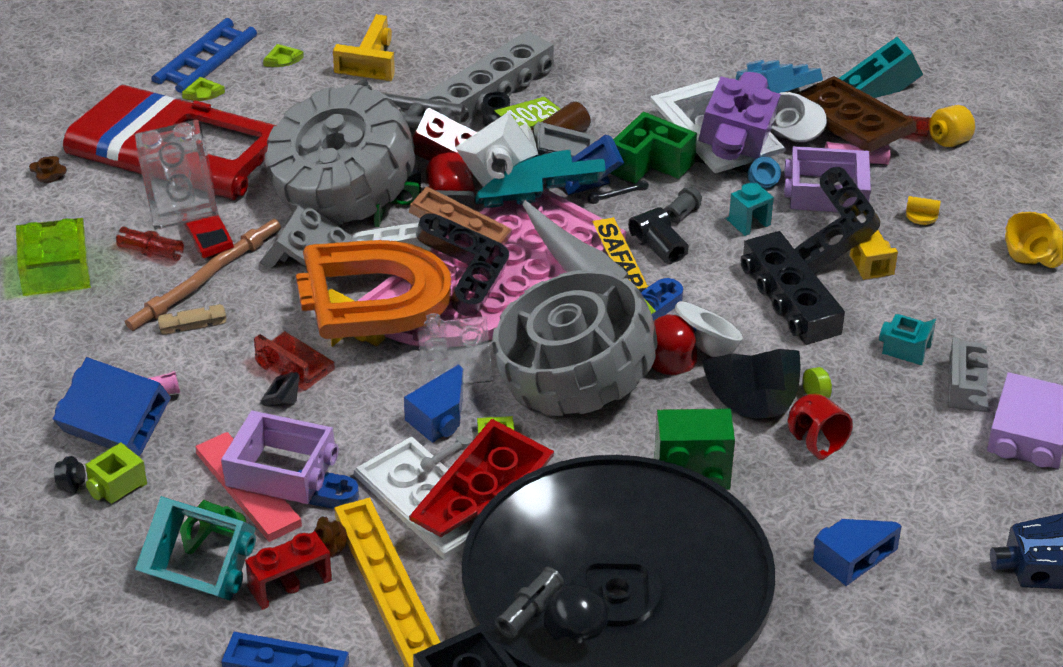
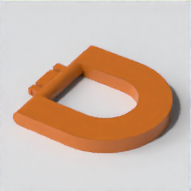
(373, 317)

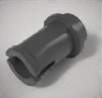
(687, 200)

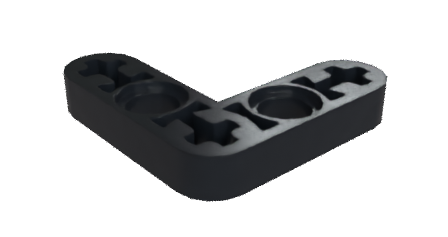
(847, 225)
(475, 256)

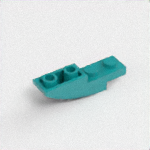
(528, 177)

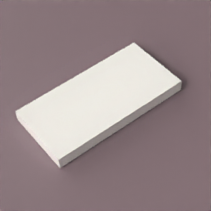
(403, 484)

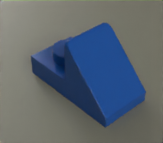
(601, 149)

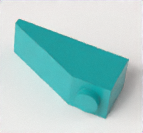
(885, 70)

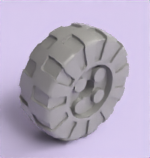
(341, 153)
(575, 342)

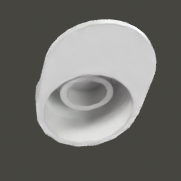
(798, 118)
(713, 333)

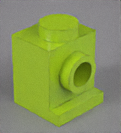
(115, 473)

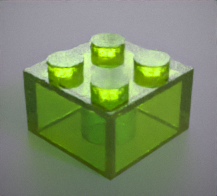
(52, 256)

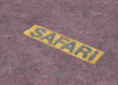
(619, 250)

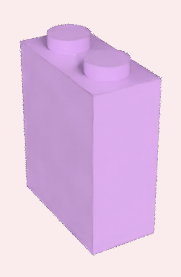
(1029, 422)

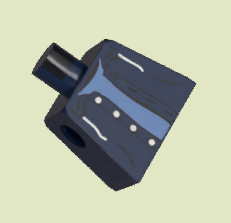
(1033, 552)

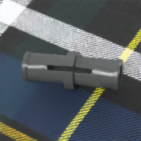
(514, 617)

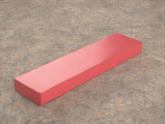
(268, 513)

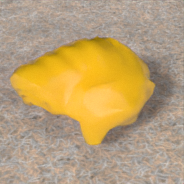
(1034, 239)

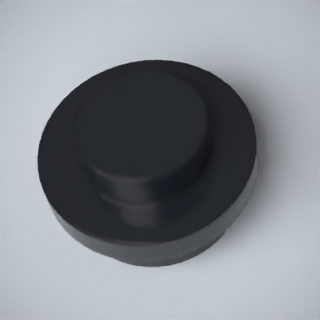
(69, 474)

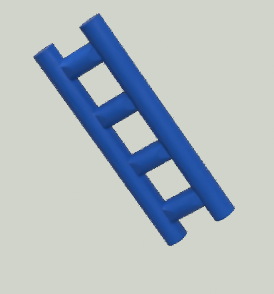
(206, 43)

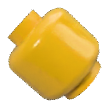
(953, 124)

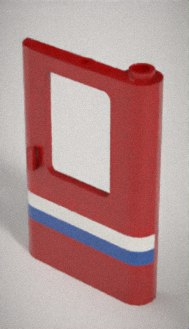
(110, 127)

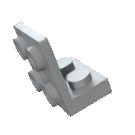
(302, 229)

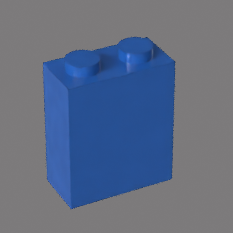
(111, 406)

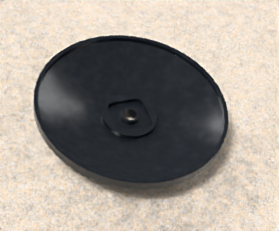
(663, 534)

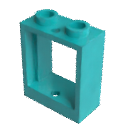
(163, 536)

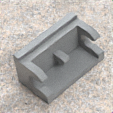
(967, 376)

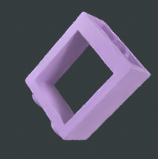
(815, 162)
(286, 434)

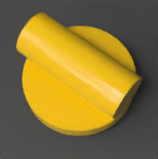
(922, 210)

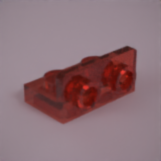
(289, 355)

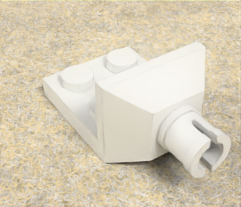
(497, 148)

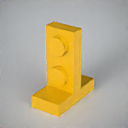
(369, 58)

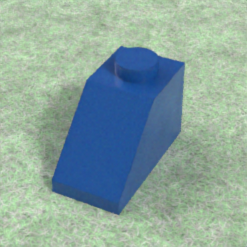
(436, 405)
(855, 547)

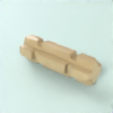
(192, 319)

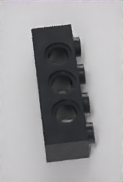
(792, 288)

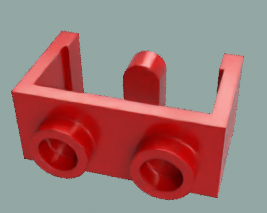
(282, 561)

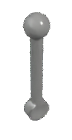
(428, 463)

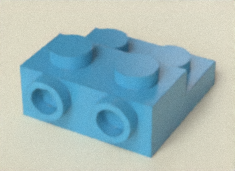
(783, 76)

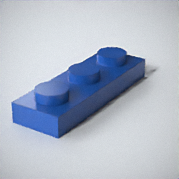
(261, 651)

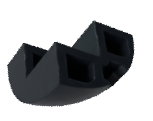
(757, 383)

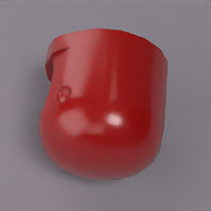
(449, 173)
(675, 345)
(816, 413)

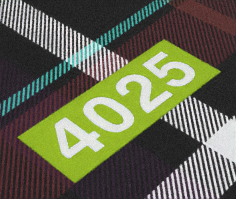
(530, 111)

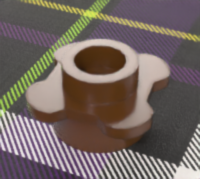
(48, 169)
(332, 535)

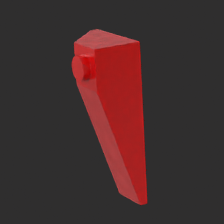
(481, 472)

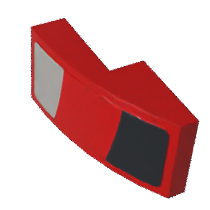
(209, 236)

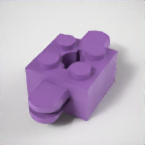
(739, 116)

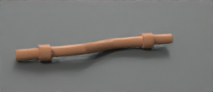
(158, 305)

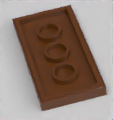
(858, 115)

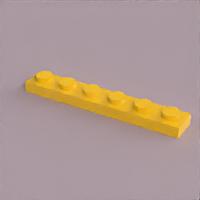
(386, 579)

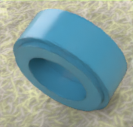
(764, 172)

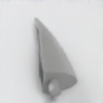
(568, 249)

